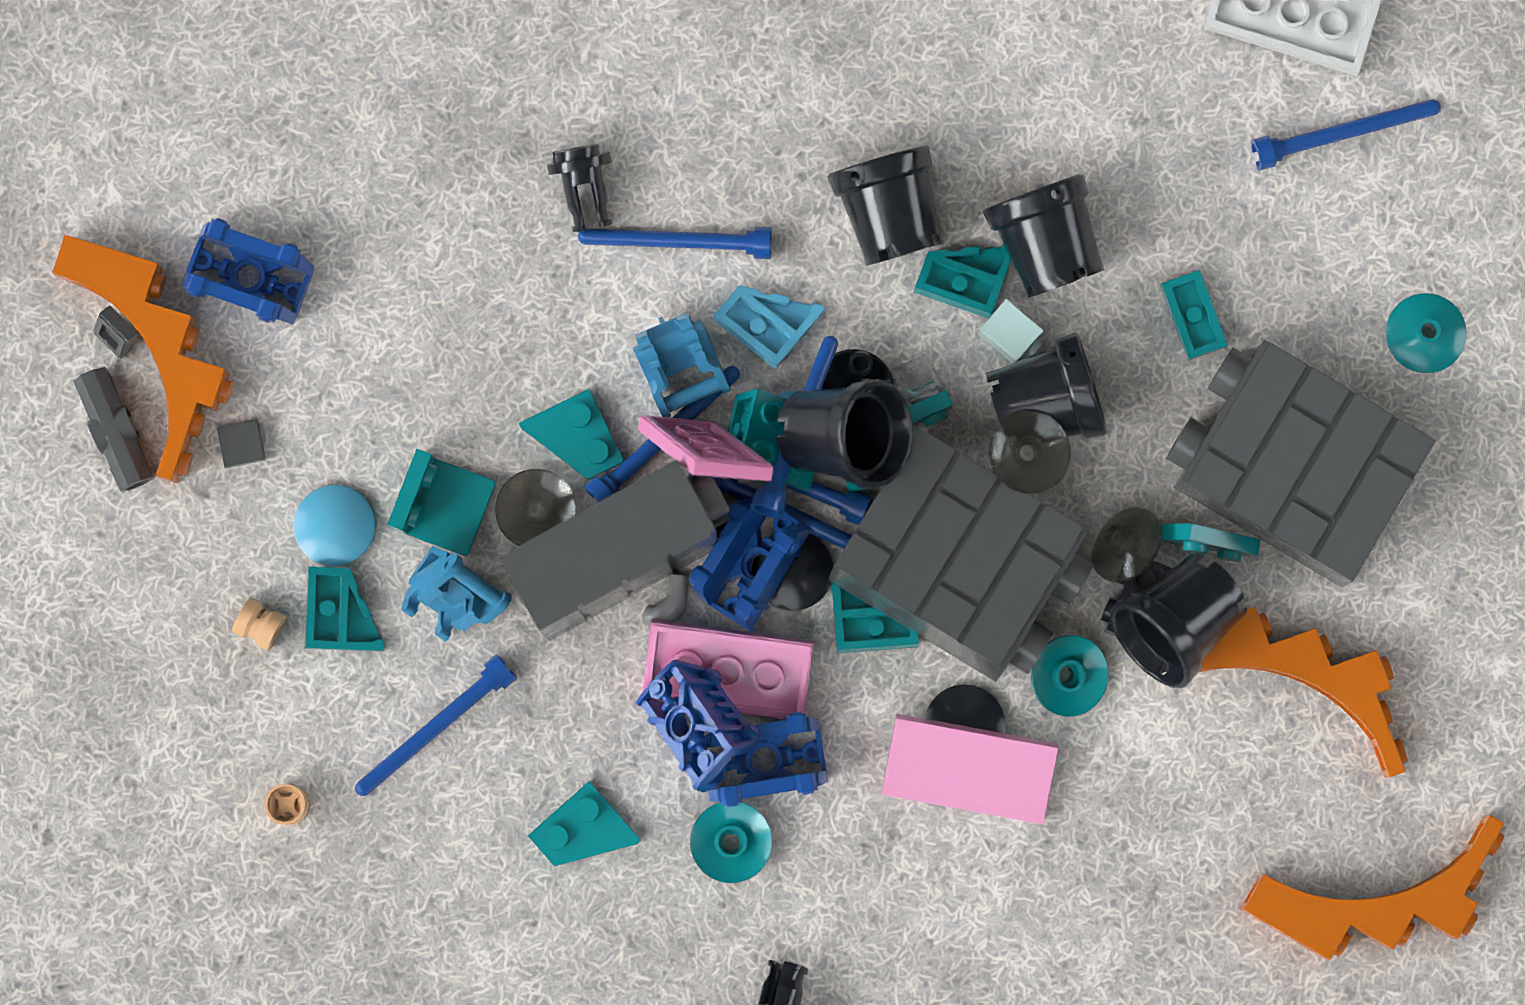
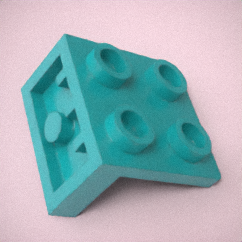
(756, 425)
(441, 503)

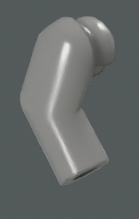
(673, 605)

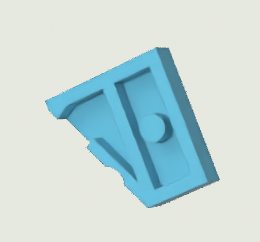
(767, 323)

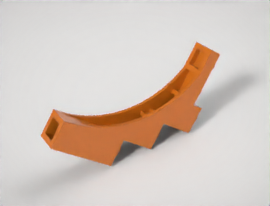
(188, 383)
(1305, 659)
(1323, 922)

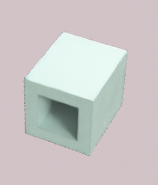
(1011, 333)

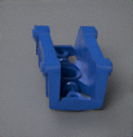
(248, 252)
(732, 560)
(708, 710)
(777, 779)

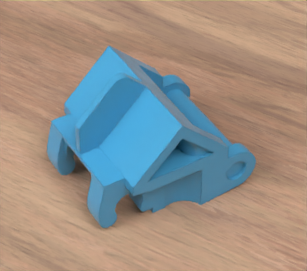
(673, 348)
(453, 593)

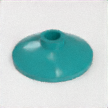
(1415, 350)
(1086, 679)
(726, 864)

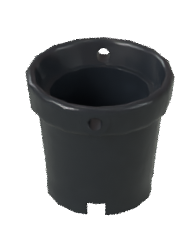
(890, 204)
(1048, 235)
(1052, 384)
(848, 432)
(1178, 620)

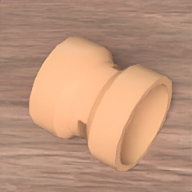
(259, 624)
(282, 800)

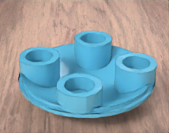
(334, 525)

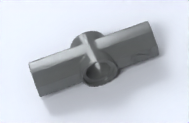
(112, 429)

